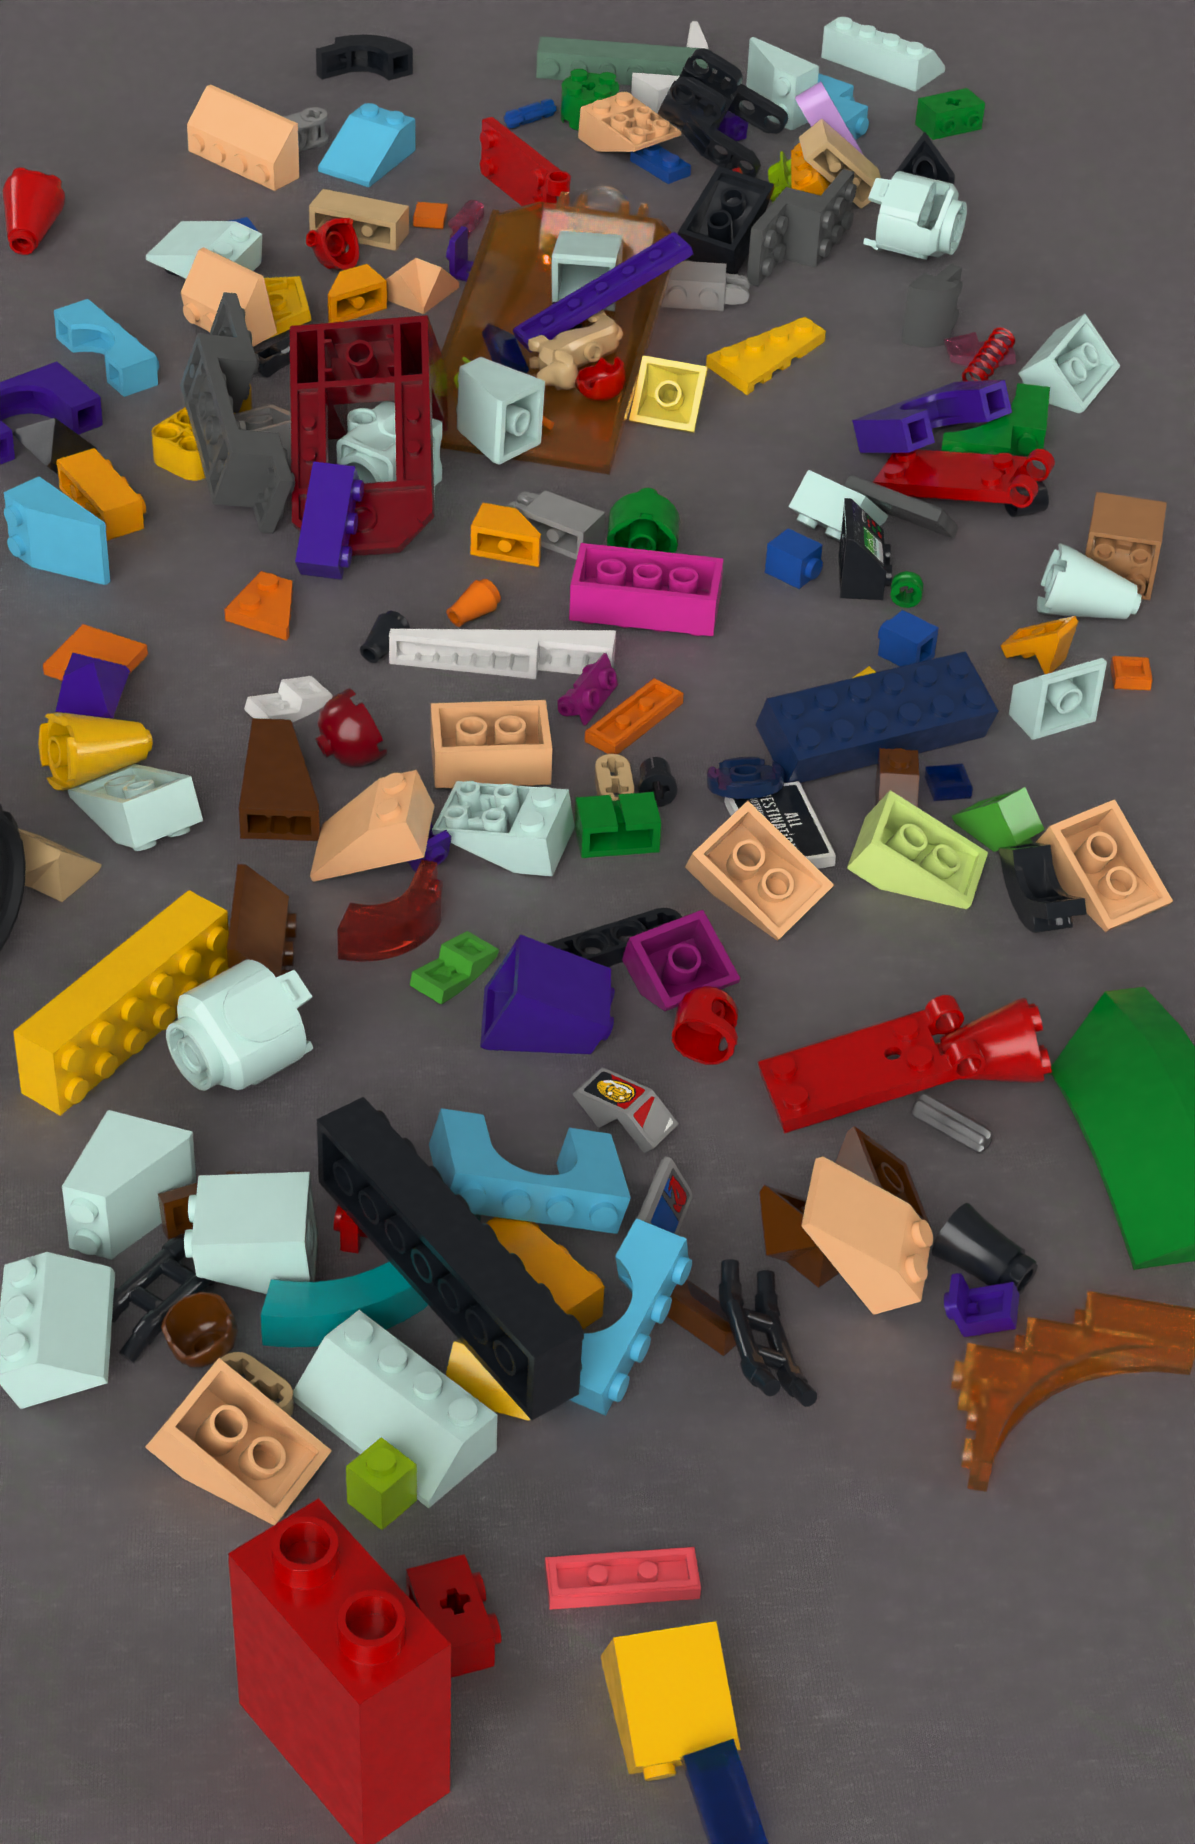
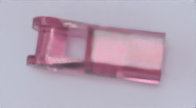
(468, 216)

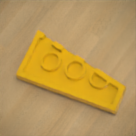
(761, 355)

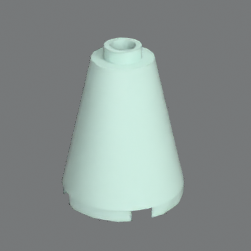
(1085, 588)

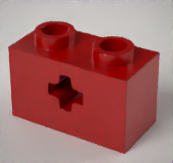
(454, 1604)

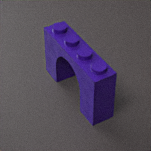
(50, 393)
(910, 422)

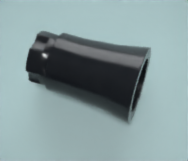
(983, 1250)

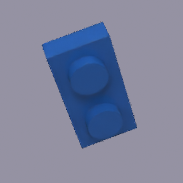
(661, 163)

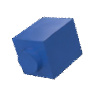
(793, 558)
(907, 639)

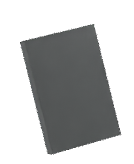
(905, 506)

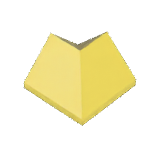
(668, 394)

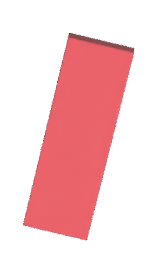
(622, 1578)

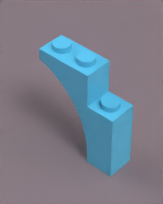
(852, 112)

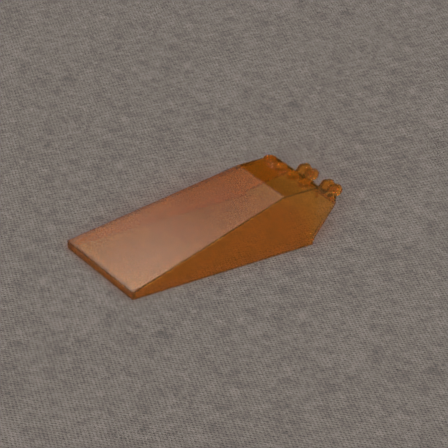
(515, 283)

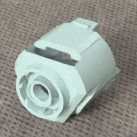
(917, 216)
(239, 1027)

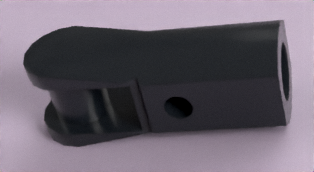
(274, 357)

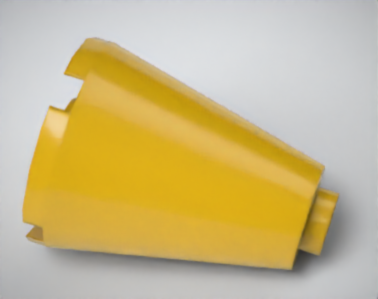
(89, 747)

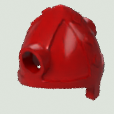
(331, 241)

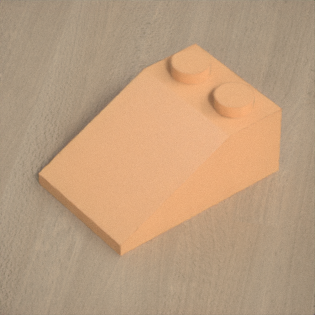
(376, 828)
(1106, 865)
(758, 872)
(868, 1236)
(239, 1445)

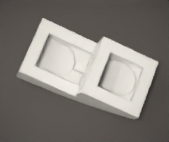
(293, 701)

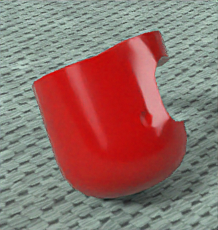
(702, 1022)

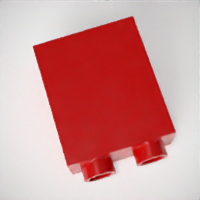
(342, 1672)

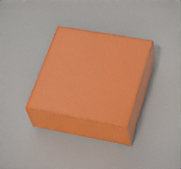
(430, 215)
(1131, 673)

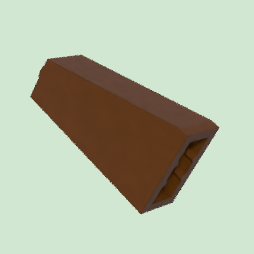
(276, 786)

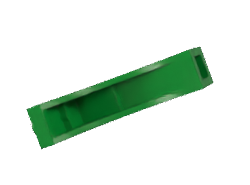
(1013, 433)

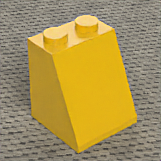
(668, 1696)

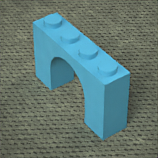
(584, 1194)

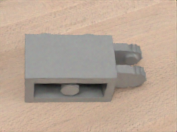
(704, 287)
(561, 521)

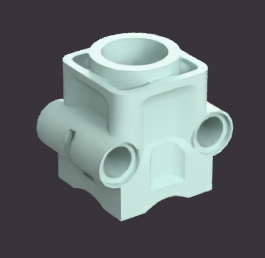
(372, 444)

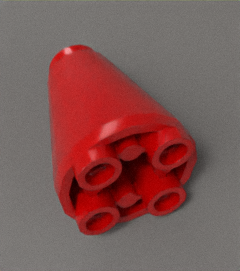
(31, 207)
(1007, 1043)

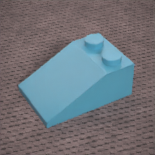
(369, 145)
(55, 532)

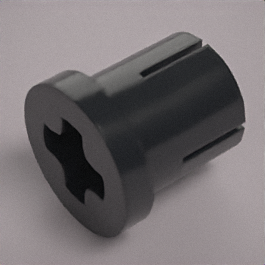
(661, 773)

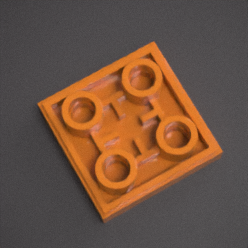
(95, 644)

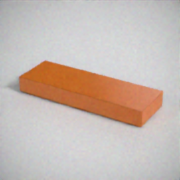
(634, 717)

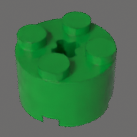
(583, 89)
(644, 522)

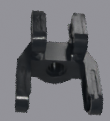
(701, 101)

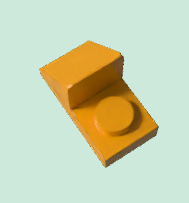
(1046, 640)

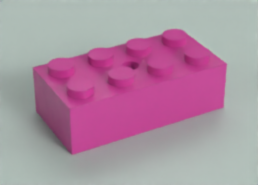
(646, 589)

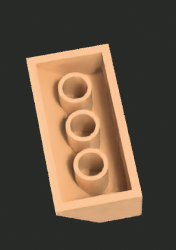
(244, 138)

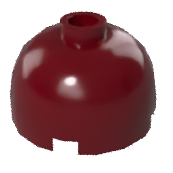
(348, 732)

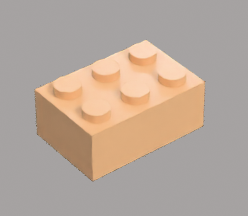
(491, 743)

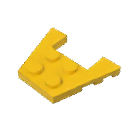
(287, 302)

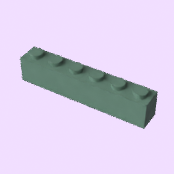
(561, 55)

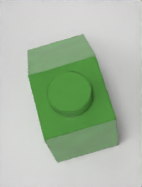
(1001, 820)

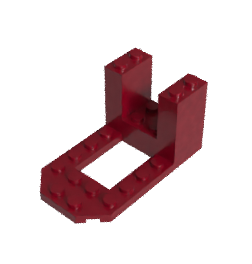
(366, 364)

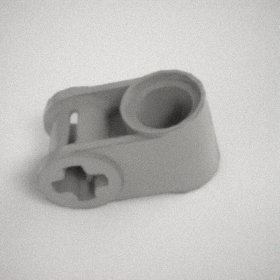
(310, 128)

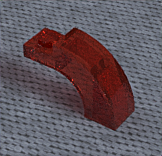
(393, 926)

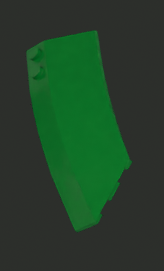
(1134, 1099)

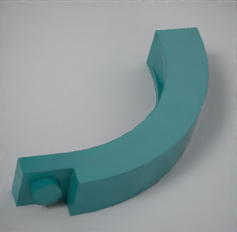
(307, 1311)

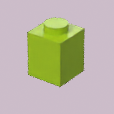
(381, 1483)

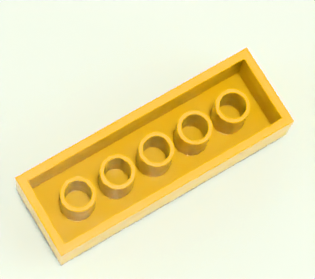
(120, 1003)

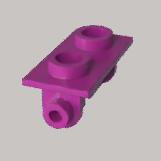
(589, 690)

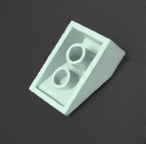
(780, 78)
(226, 238)
(140, 804)

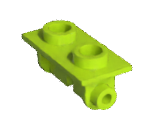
(780, 175)

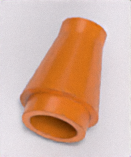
(475, 602)

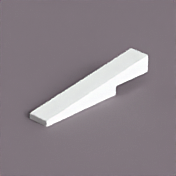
(501, 651)

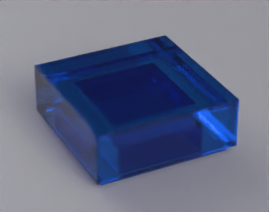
(948, 782)

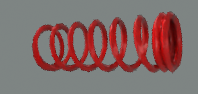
(978, 371)

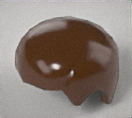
(200, 1329)

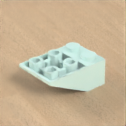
(509, 824)

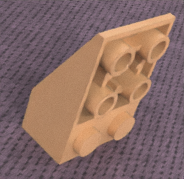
(622, 125)

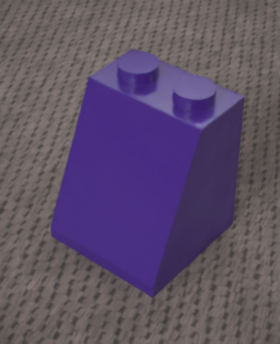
(546, 1002)

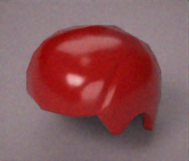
(602, 380)

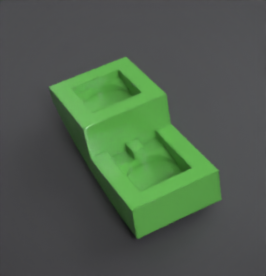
(458, 965)

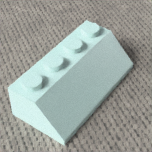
(880, 54)
(376, 1387)

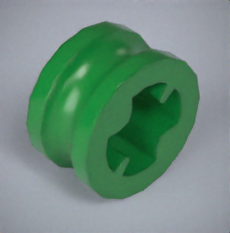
(905, 599)

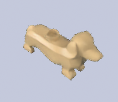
(574, 349)

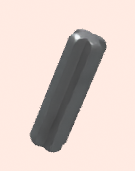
(952, 1123)

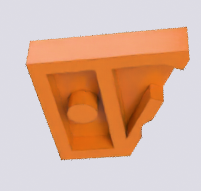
(263, 605)

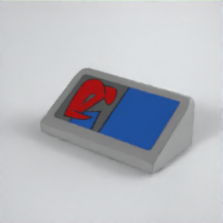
(667, 1198)

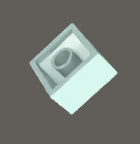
(822, 503)
(1058, 699)

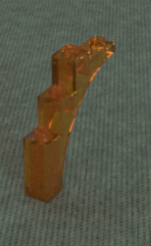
(1052, 1356)

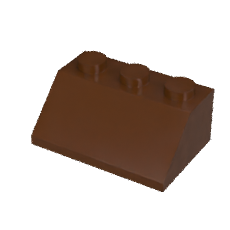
(260, 923)

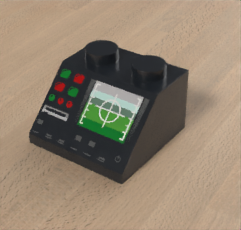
(862, 555)

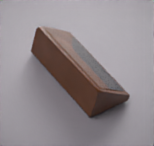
(701, 1316)

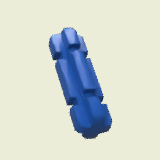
(530, 113)

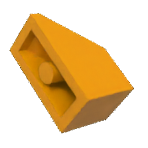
(356, 294)
(505, 536)

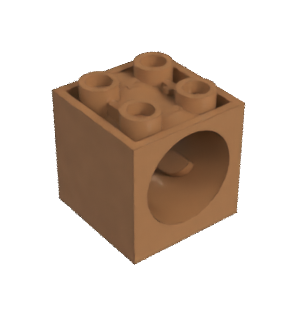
(1127, 537)

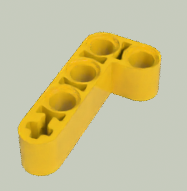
(176, 447)

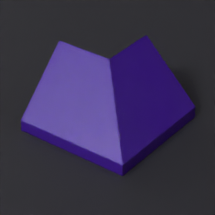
(91, 687)

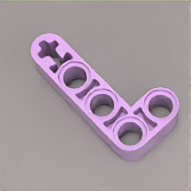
(818, 105)

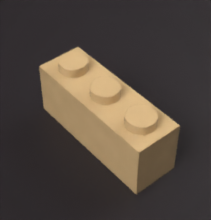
(832, 153)
(375, 221)

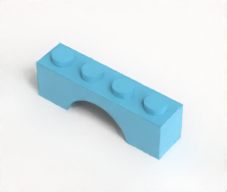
(88, 329)
(651, 1267)

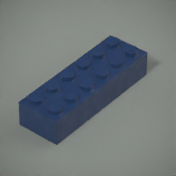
(848, 720)

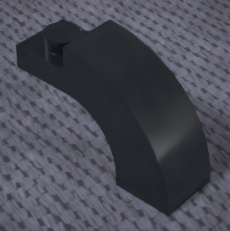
(365, 54)
(1036, 890)

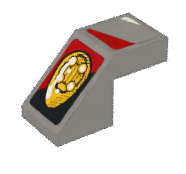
(637, 1107)

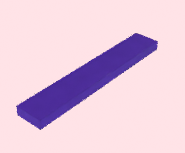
(605, 289)

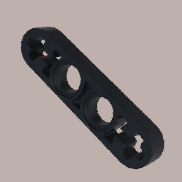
(607, 936)

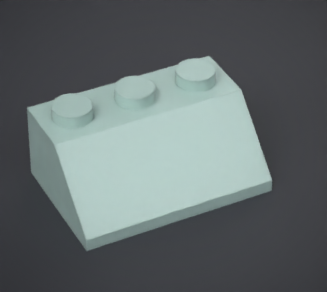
(1072, 364)
(54, 1327)

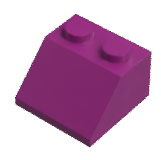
(677, 959)

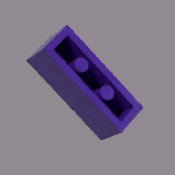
(329, 520)

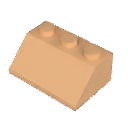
(213, 276)

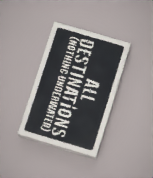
(795, 819)

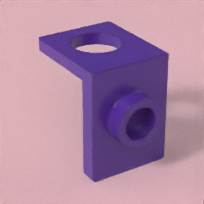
(458, 255)

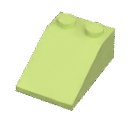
(916, 855)

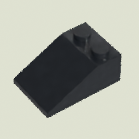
(723, 218)

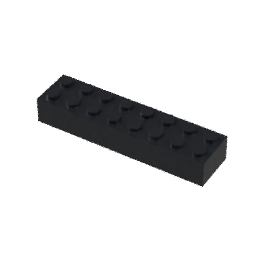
(450, 1258)

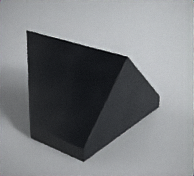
(927, 162)
(51, 441)

